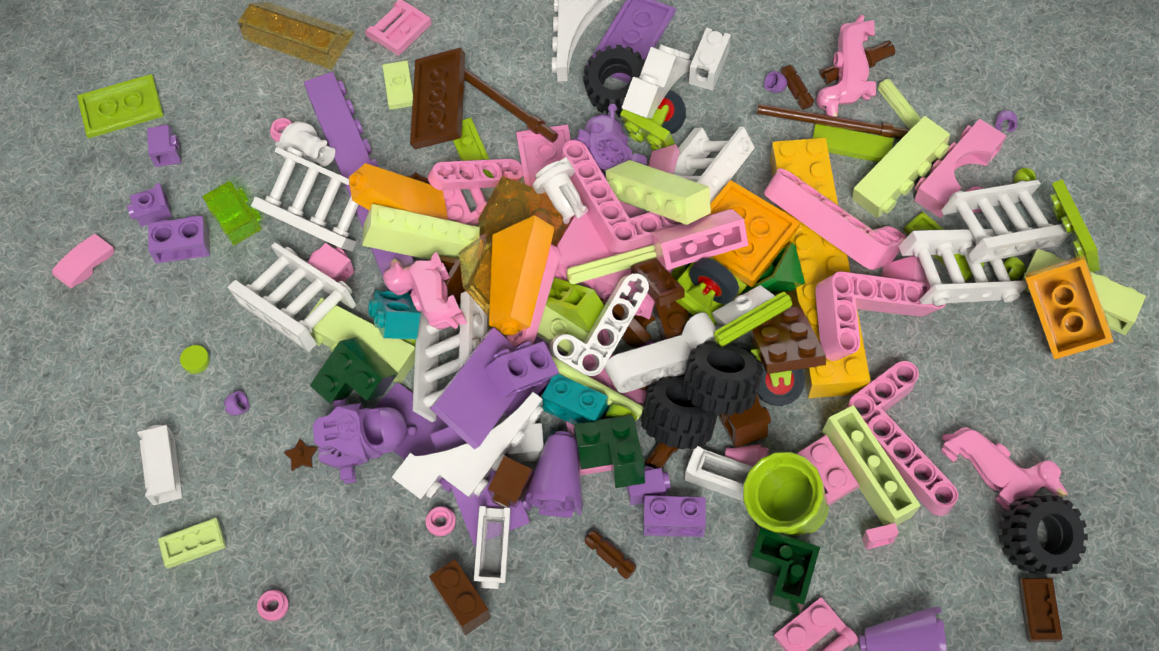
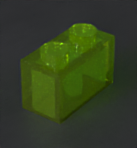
(232, 213)

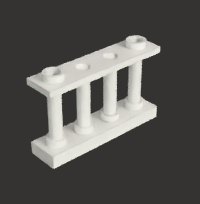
(719, 169)
(294, 213)
(1005, 243)
(946, 244)
(283, 319)
(428, 348)

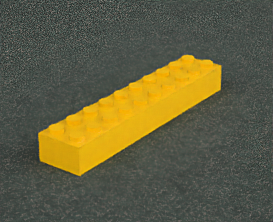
(819, 260)

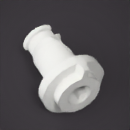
(305, 139)
(556, 182)

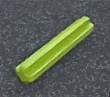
(752, 319)

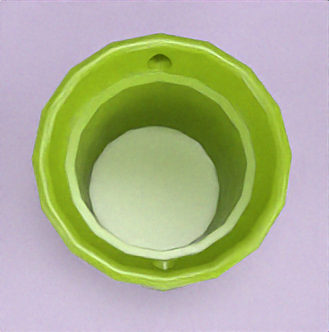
(786, 494)

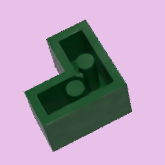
(353, 368)
(614, 444)
(789, 561)

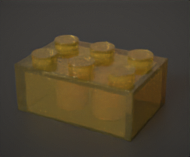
(515, 202)

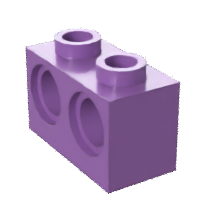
(179, 244)
(521, 369)
(674, 516)

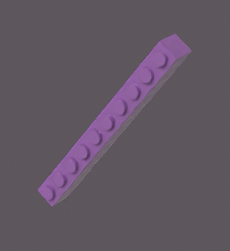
(350, 150)

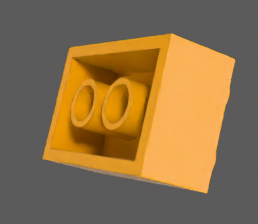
(1069, 307)

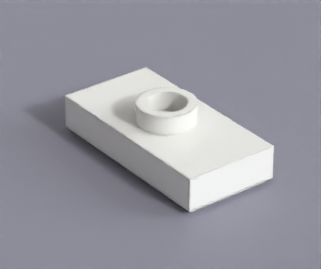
(741, 305)

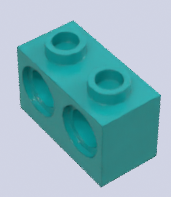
(394, 315)
(573, 401)

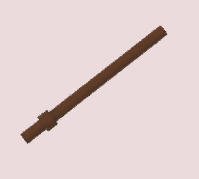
(533, 123)
(883, 129)

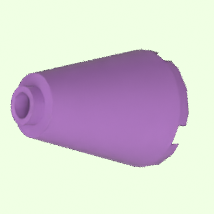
(556, 479)
(907, 633)

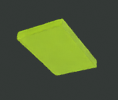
(120, 106)

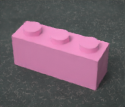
(700, 239)

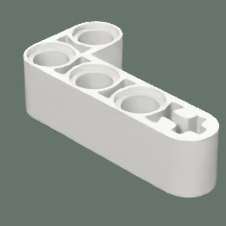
(604, 321)
(661, 359)

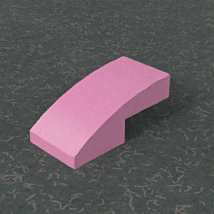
(79, 262)

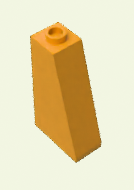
(385, 188)
(517, 273)

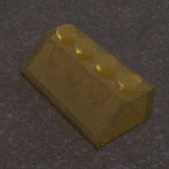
(294, 33)

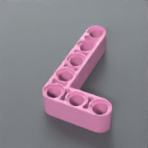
(604, 210)
(833, 223)
(846, 292)
(897, 440)

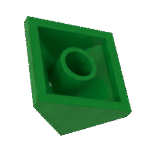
(782, 274)

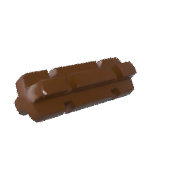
(797, 87)
(610, 554)

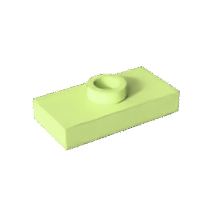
(398, 85)
(555, 324)
(191, 543)

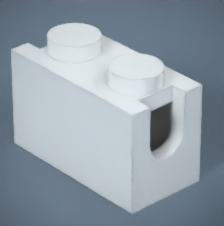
(710, 57)

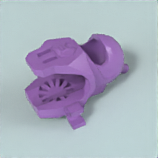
(607, 141)
(358, 436)

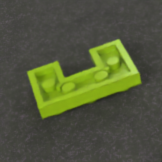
(1067, 212)

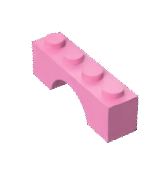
(976, 146)

